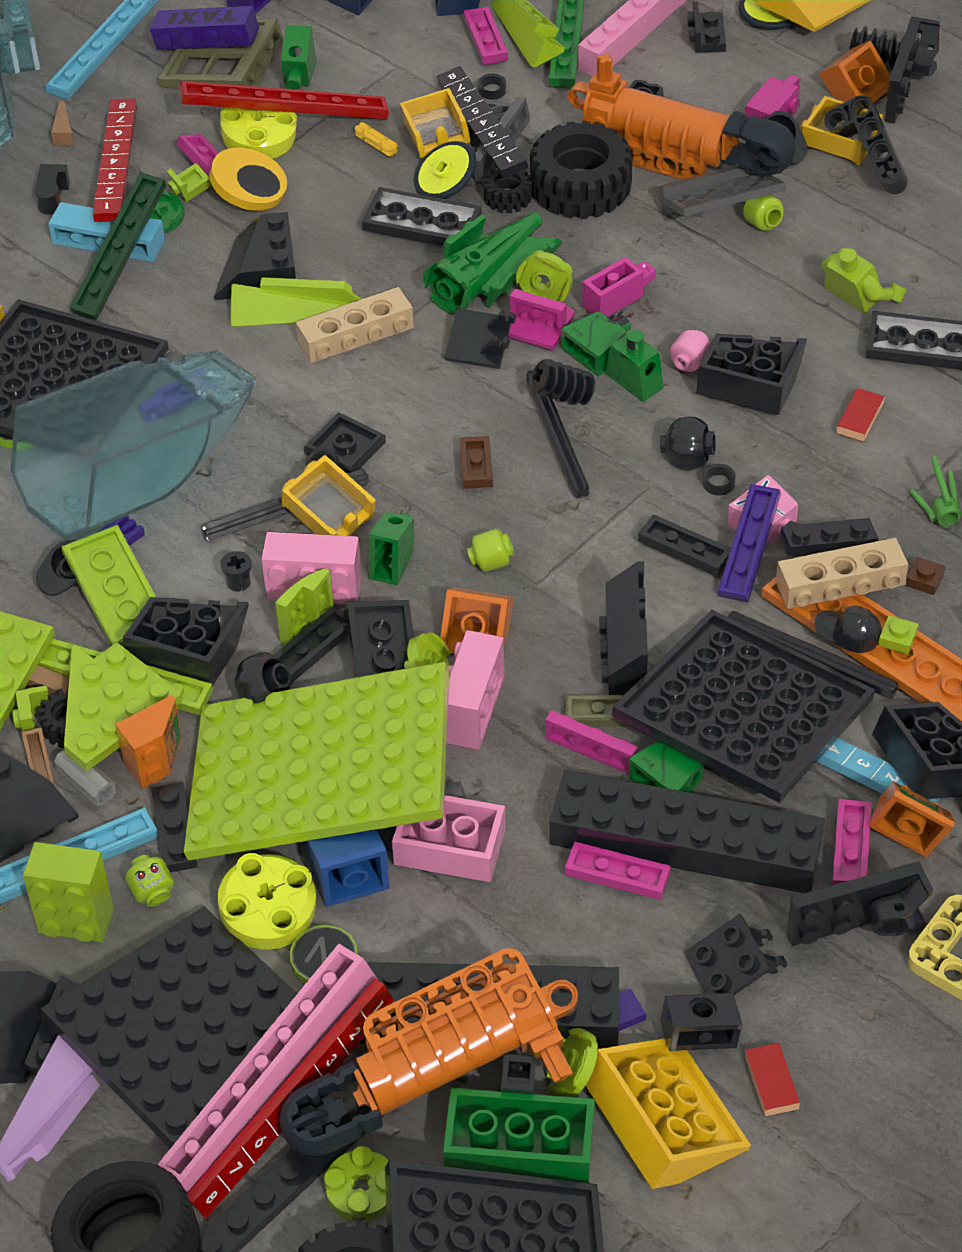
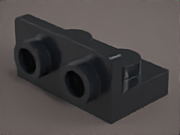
(706, 30)

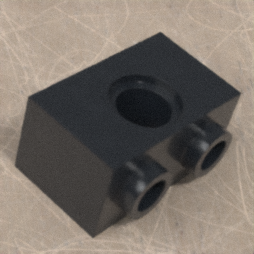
(701, 1021)

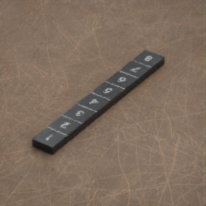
(483, 123)

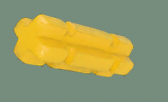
(376, 139)

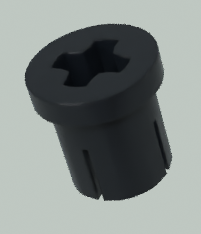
(238, 573)

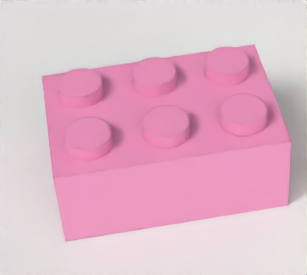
(294, 556)
(474, 687)
(458, 844)

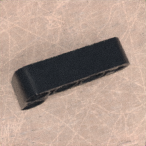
(874, 145)

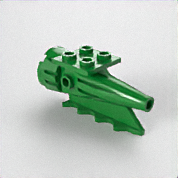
(483, 262)

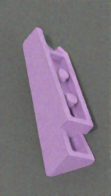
(47, 1109)

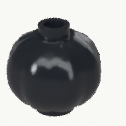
(688, 443)
(261, 676)

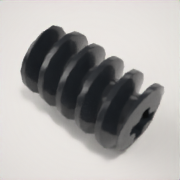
(886, 48)
(562, 382)

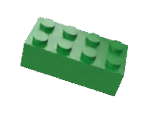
(520, 1134)

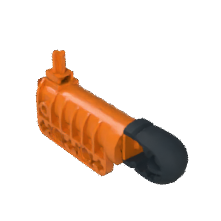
(680, 130)
(433, 1051)

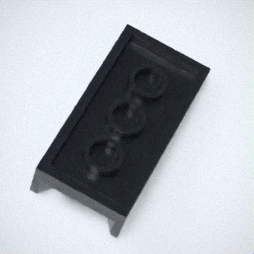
(912, 57)
(378, 635)
(859, 902)

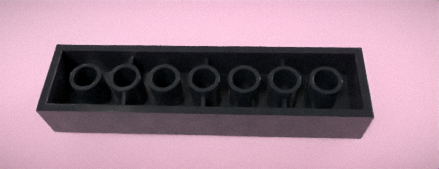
(688, 831)
(596, 988)

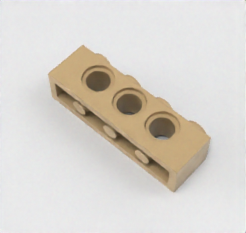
(354, 324)
(841, 573)

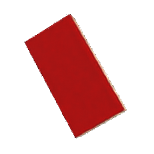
(860, 414)
(772, 1079)

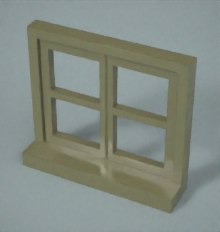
(248, 71)

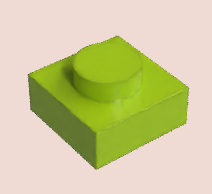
(898, 634)

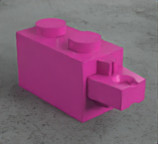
(775, 96)
(616, 286)

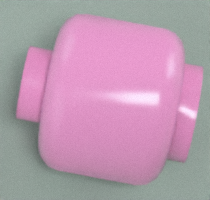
(689, 350)

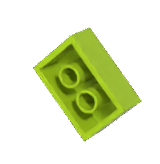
(68, 892)

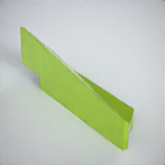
(529, 30)
(286, 300)

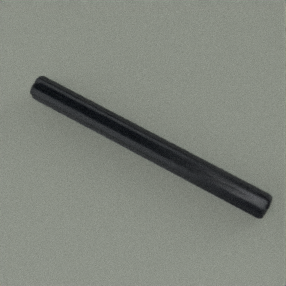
(561, 443)
(259, 513)
(882, 685)

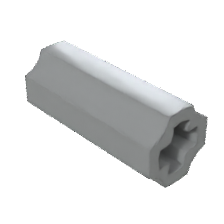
(92, 784)

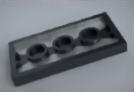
(417, 216)
(915, 340)

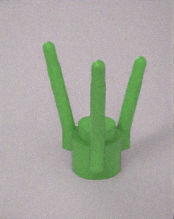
(945, 508)

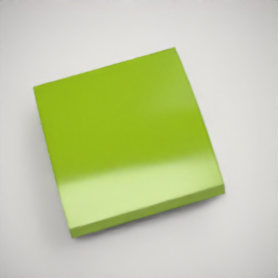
(303, 604)

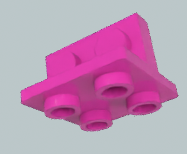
(538, 319)

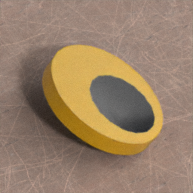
(248, 179)

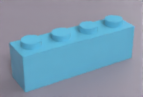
(76, 228)

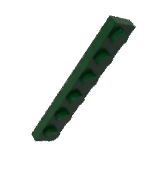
(118, 246)

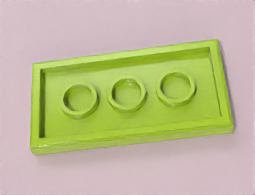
(109, 580)

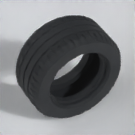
(122, 1191)

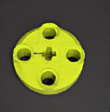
(258, 130)
(267, 900)

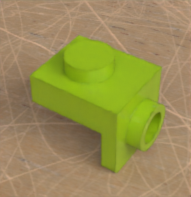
(189, 182)
(28, 704)

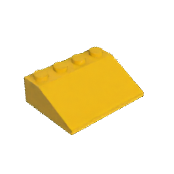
(812, 13)
(664, 1111)

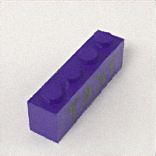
(204, 27)

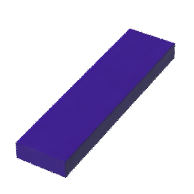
(749, 543)

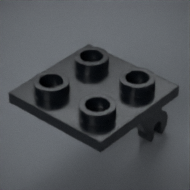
(479, 338)
(732, 957)

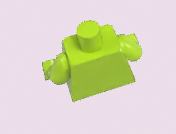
(857, 280)

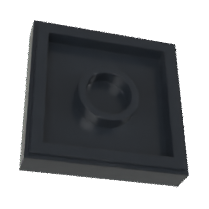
(348, 440)

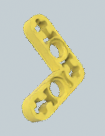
(939, 950)

